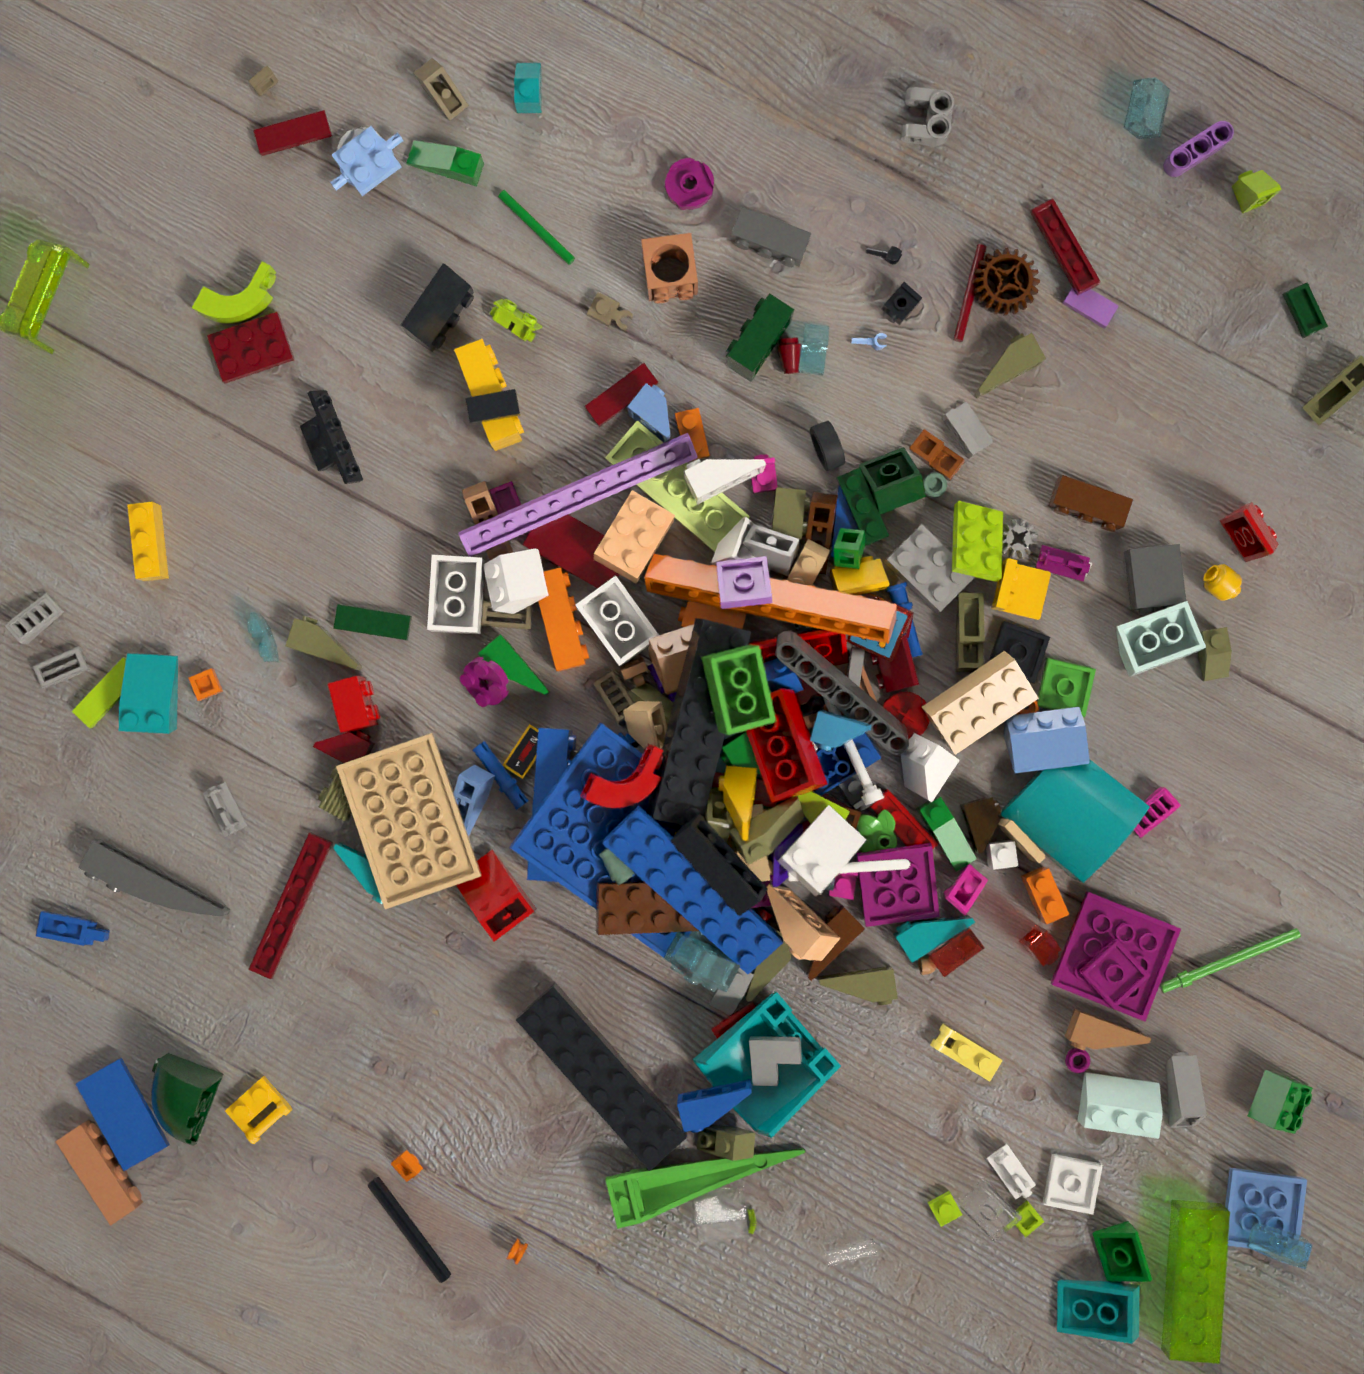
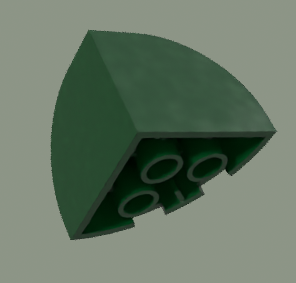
(182, 1096)

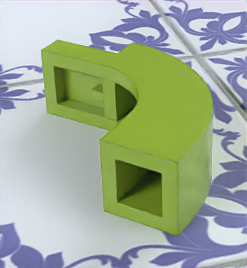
(241, 306)

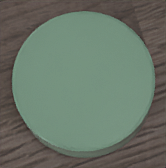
(934, 485)

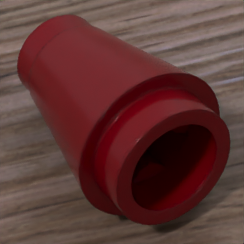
(789, 353)

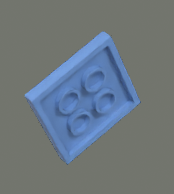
(1263, 1199)

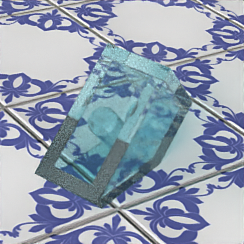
(1280, 1245)

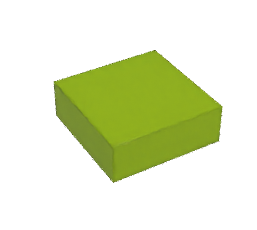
(1030, 1219)

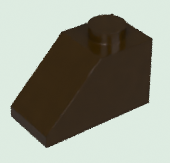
(981, 820)

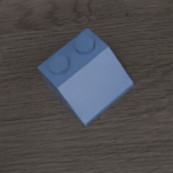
(651, 411)

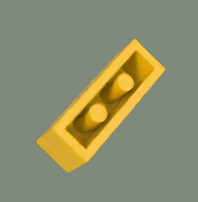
(148, 541)

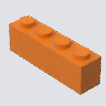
(560, 622)

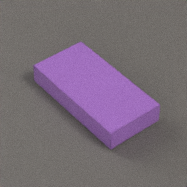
(1091, 306)

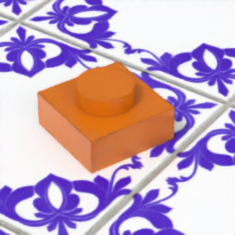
(205, 684)
(406, 1165)

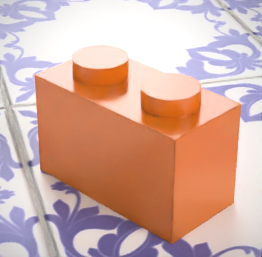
(1044, 895)

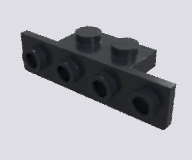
(327, 439)

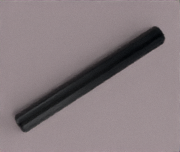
(409, 1229)

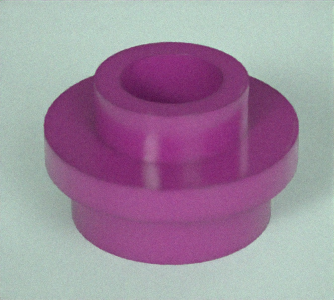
(1082, 1066)

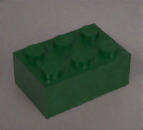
(759, 336)

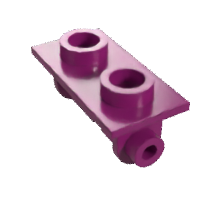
(1063, 563)

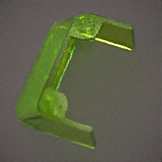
(36, 290)

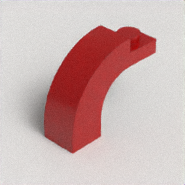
(627, 791)

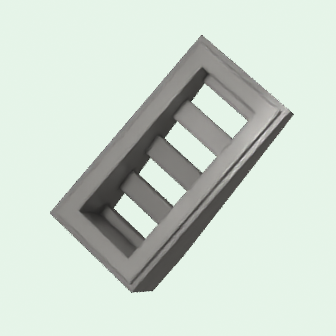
(29, 612)

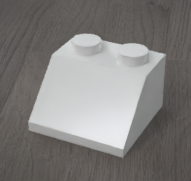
(515, 580)
(926, 767)

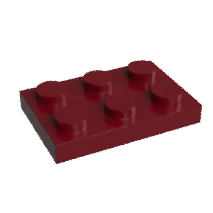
(250, 347)

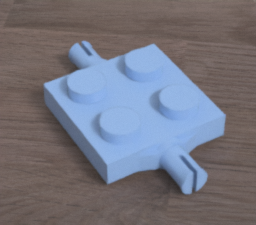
(366, 161)

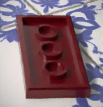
(571, 547)

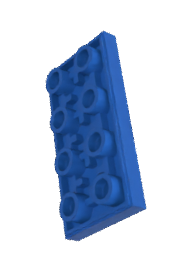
(122, 1114)

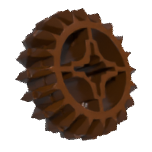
(1013, 287)

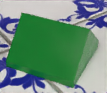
(1122, 1253)

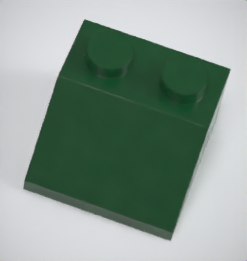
(893, 480)

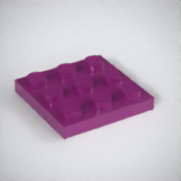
(902, 893)

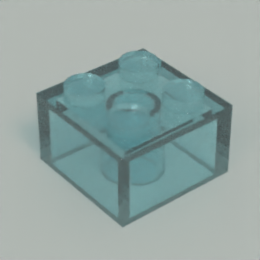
(701, 963)

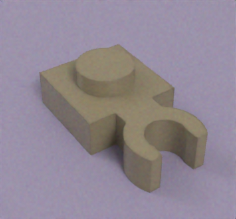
(606, 310)

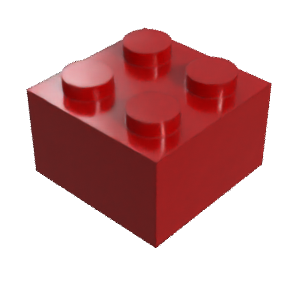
(354, 703)

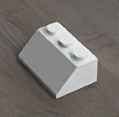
(617, 620)

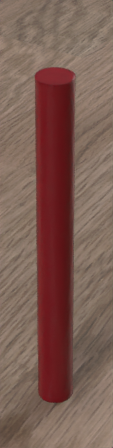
(969, 295)

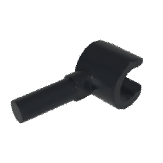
(891, 257)

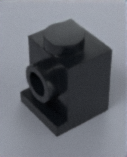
(908, 296)

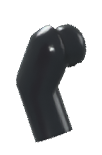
(813, 705)

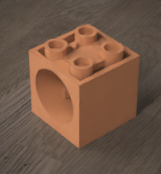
(672, 246)

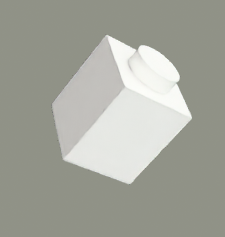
(1001, 854)

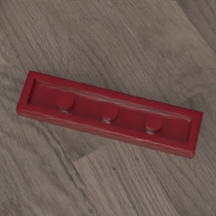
(1065, 247)

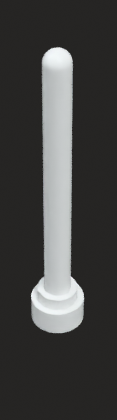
(870, 792)
(868, 866)

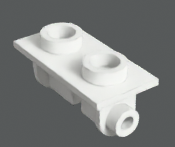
(1011, 1172)

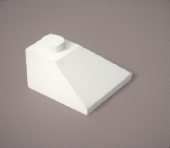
(732, 546)

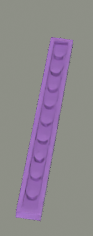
(578, 495)

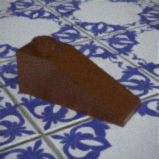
(821, 521)
(846, 927)

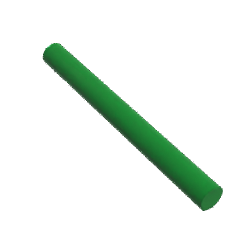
(536, 227)

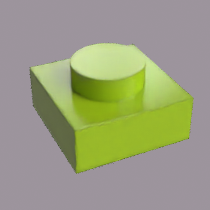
(945, 1208)

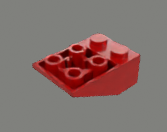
(496, 897)

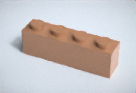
(100, 1172)

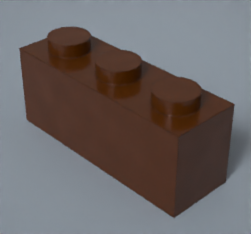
(1090, 503)

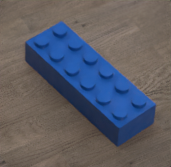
(552, 759)

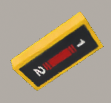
(523, 753)

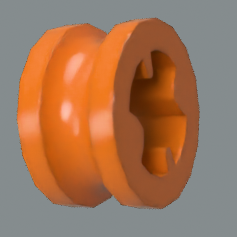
(517, 1251)

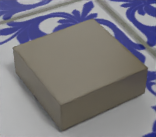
(263, 81)

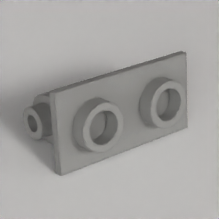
(224, 809)

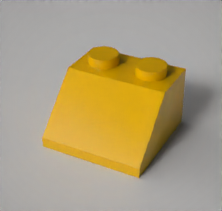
(866, 579)

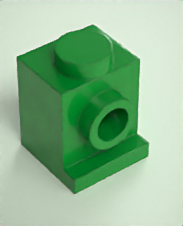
(849, 548)

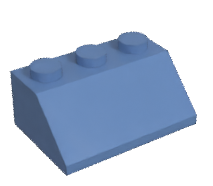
(1046, 740)

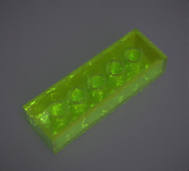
(1195, 1281)

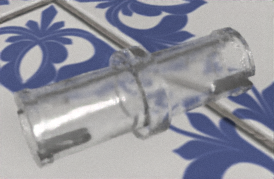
(850, 1252)

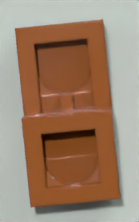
(936, 455)

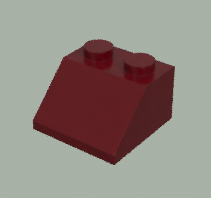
(899, 672)

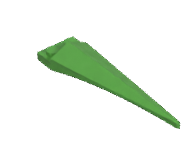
(646, 1193)

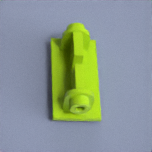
(524, 322)

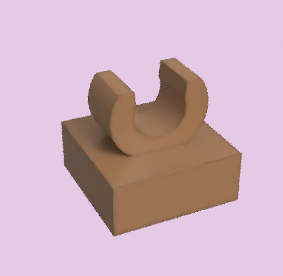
(635, 669)

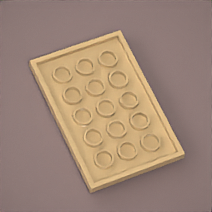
(408, 821)

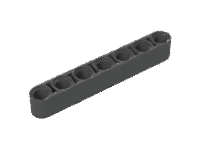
(838, 683)

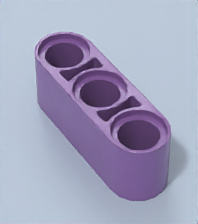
(1206, 140)

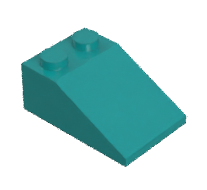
(149, 694)
(1098, 1309)

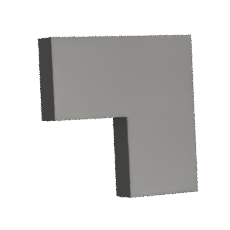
(768, 1053)

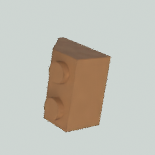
(668, 656)

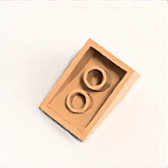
(800, 926)

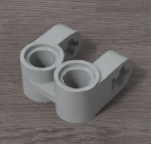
(926, 99)

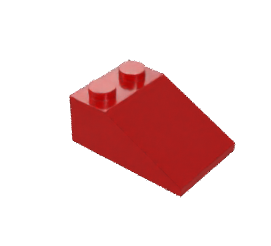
(1250, 532)

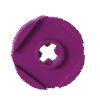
(695, 171)
(474, 677)

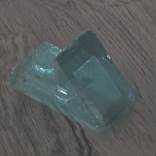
(814, 349)

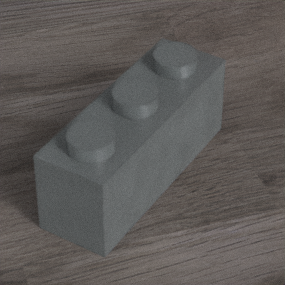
(770, 237)

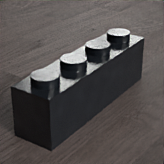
(719, 865)

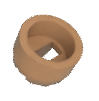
(925, 965)

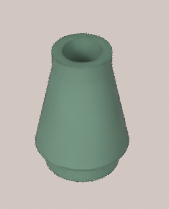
(616, 868)

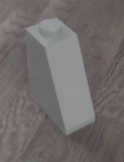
(1185, 1091)

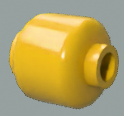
(1222, 582)

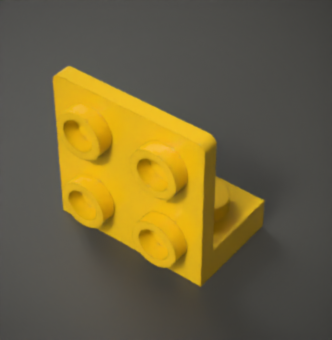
(1021, 590)

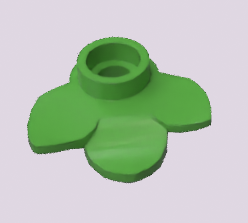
(875, 829)

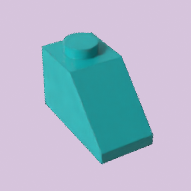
(528, 88)

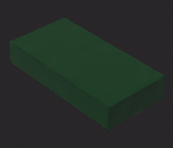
(1305, 310)

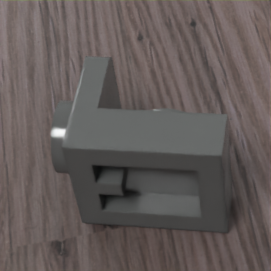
(853, 790)

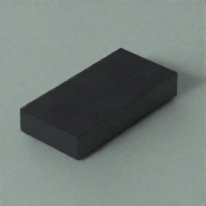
(492, 406)

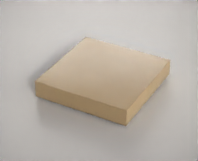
(1021, 840)

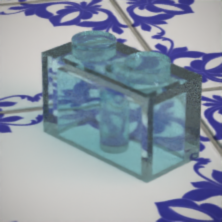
(1147, 108)

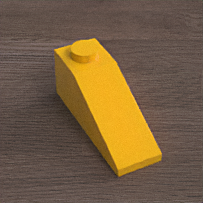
(739, 795)

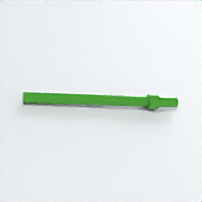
(1186, 978)

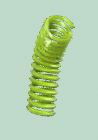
(752, 1215)

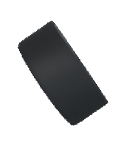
(827, 445)

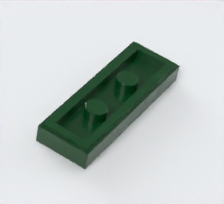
(372, 622)

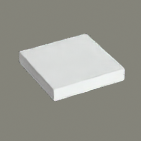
(1072, 1184)

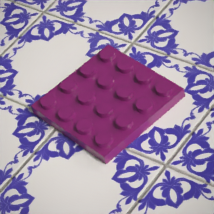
(1143, 936)

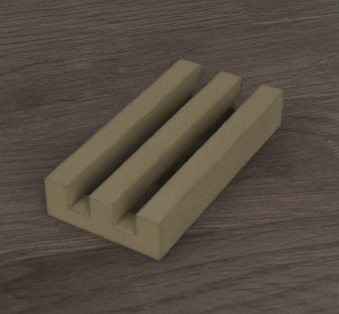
(485, 613)

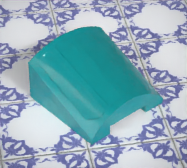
(1076, 816)
(730, 1061)

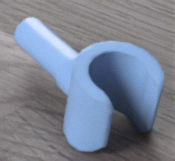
(871, 341)

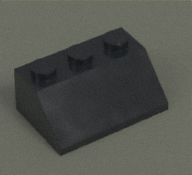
(438, 308)

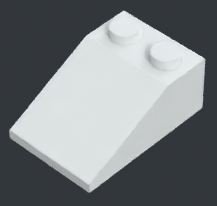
(716, 476)
(822, 851)

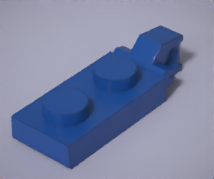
(69, 929)

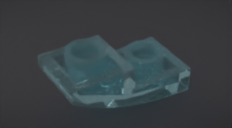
(260, 630)

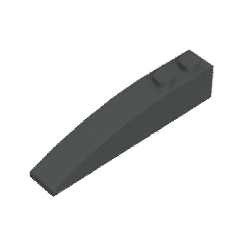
(143, 881)

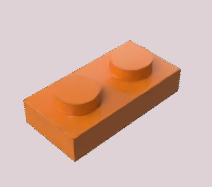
(691, 423)

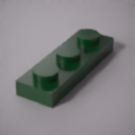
(862, 506)

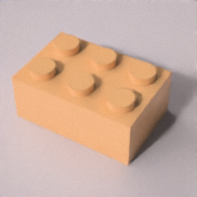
(634, 537)

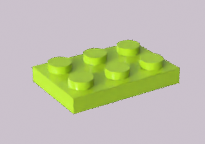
(977, 541)

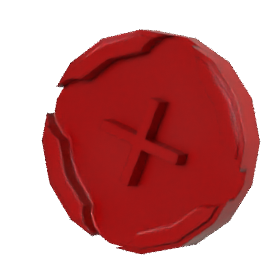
(909, 711)

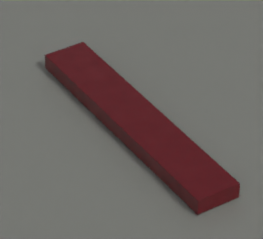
(290, 906)

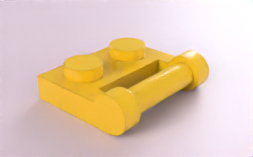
(252, 1103)

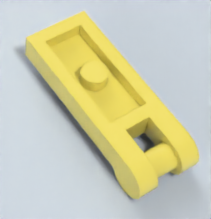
(967, 1053)

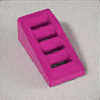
(1157, 818)

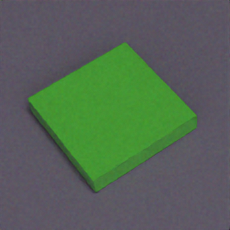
(1065, 686)

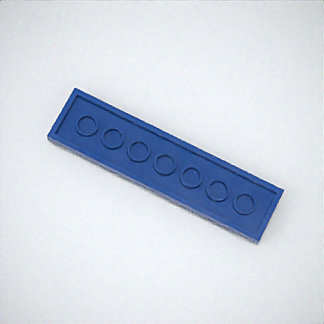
(653, 857)

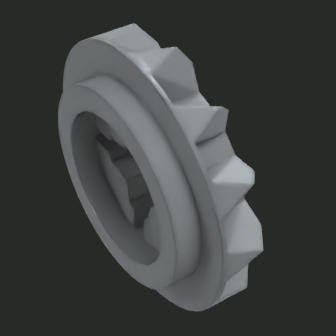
(1029, 540)

